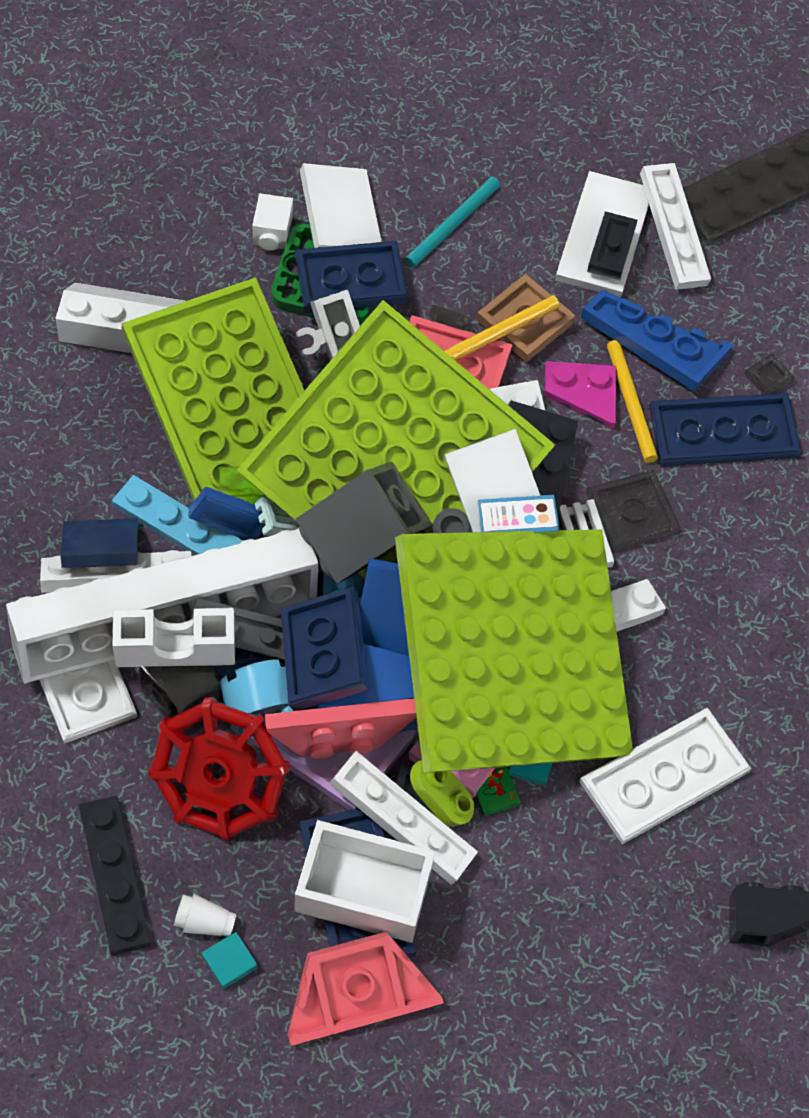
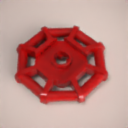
(235, 757)

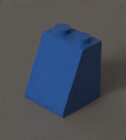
(383, 608)
(387, 679)

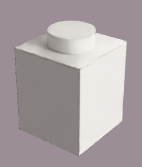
(272, 221)

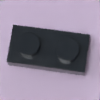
(612, 245)

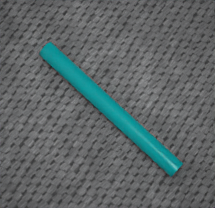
(452, 222)

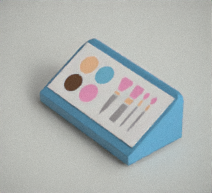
(518, 514)

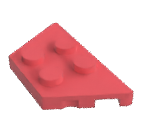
(340, 728)
(357, 987)

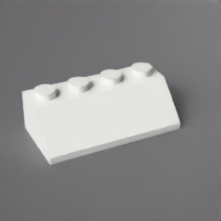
(96, 314)

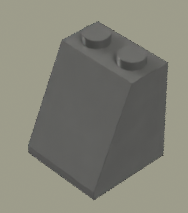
(362, 521)

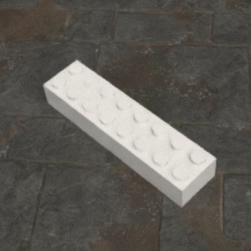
(76, 623)

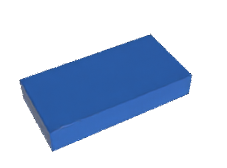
(226, 513)

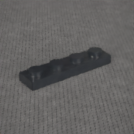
(114, 875)

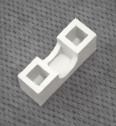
(146, 641)

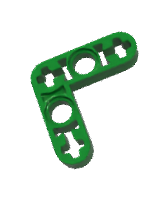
(283, 276)

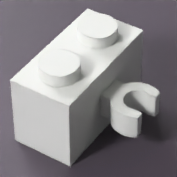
(335, 323)

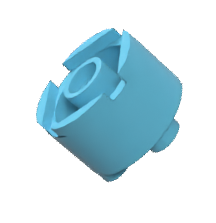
(257, 690)

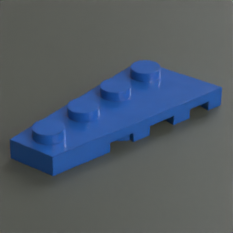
(672, 349)

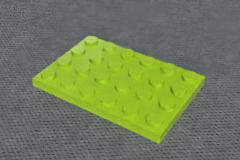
(214, 377)

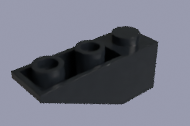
(767, 914)

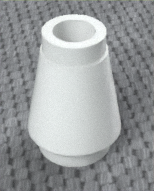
(203, 917)

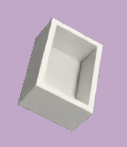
(364, 881)

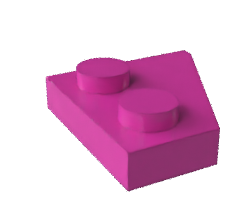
(583, 388)

